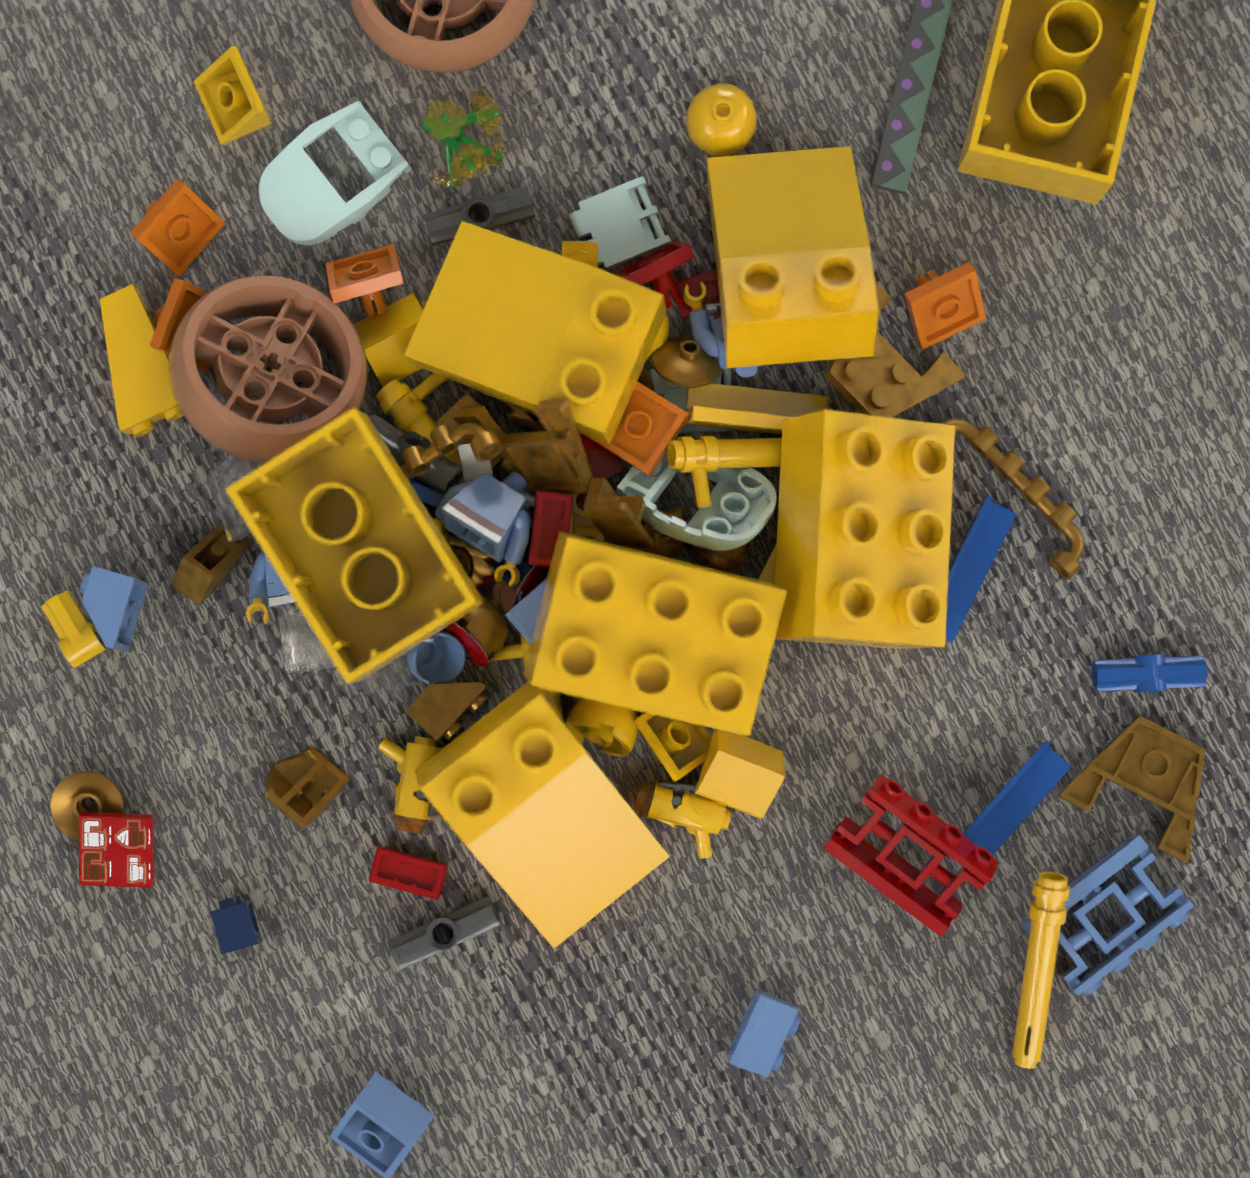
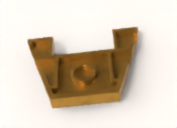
(886, 381)
(545, 459)
(1153, 766)

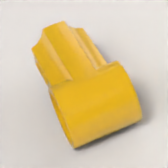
(76, 635)

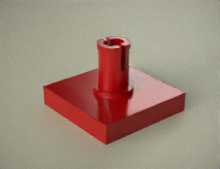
(657, 270)

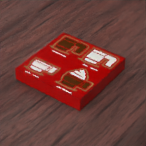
(116, 849)

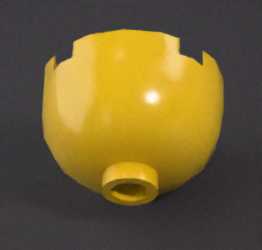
(721, 120)
(604, 725)

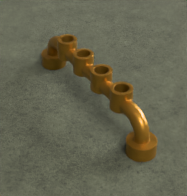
(445, 442)
(1032, 491)

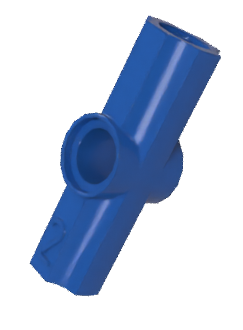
(1149, 673)

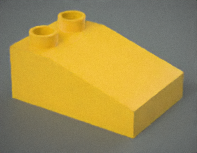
(792, 257)
(537, 329)
(540, 814)

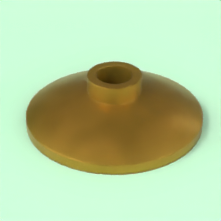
(685, 363)
(69, 797)

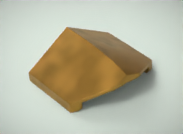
(304, 786)

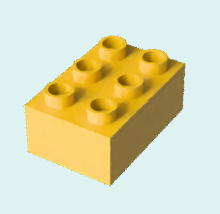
(1056, 94)
(864, 530)
(354, 545)
(654, 634)

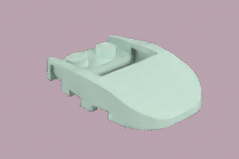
(301, 197)
(737, 514)

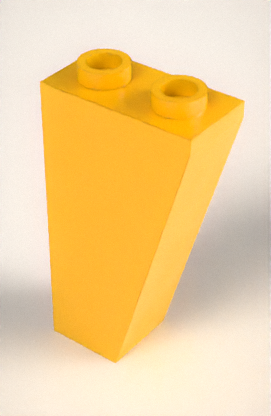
(137, 370)

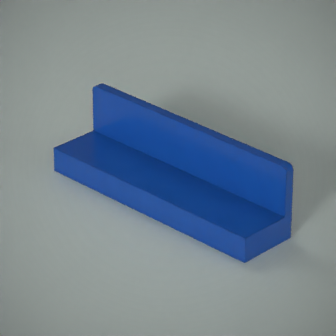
(974, 560)
(1017, 799)

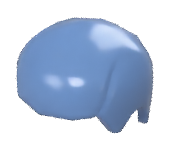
(437, 659)

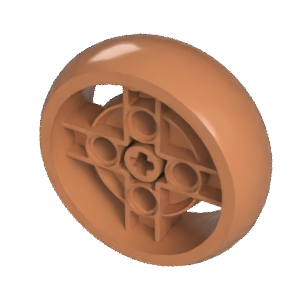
(425, 41)
(285, 311)

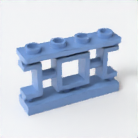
(1087, 890)

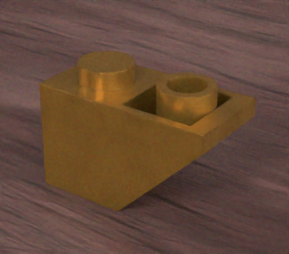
(443, 705)

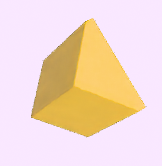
(231, 97)
(387, 338)
(676, 743)
(741, 773)

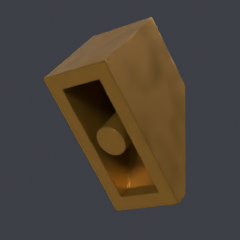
(208, 565)

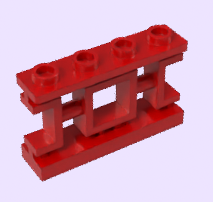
(894, 874)

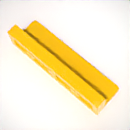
(747, 407)

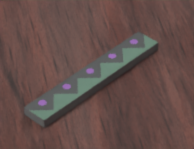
(911, 95)

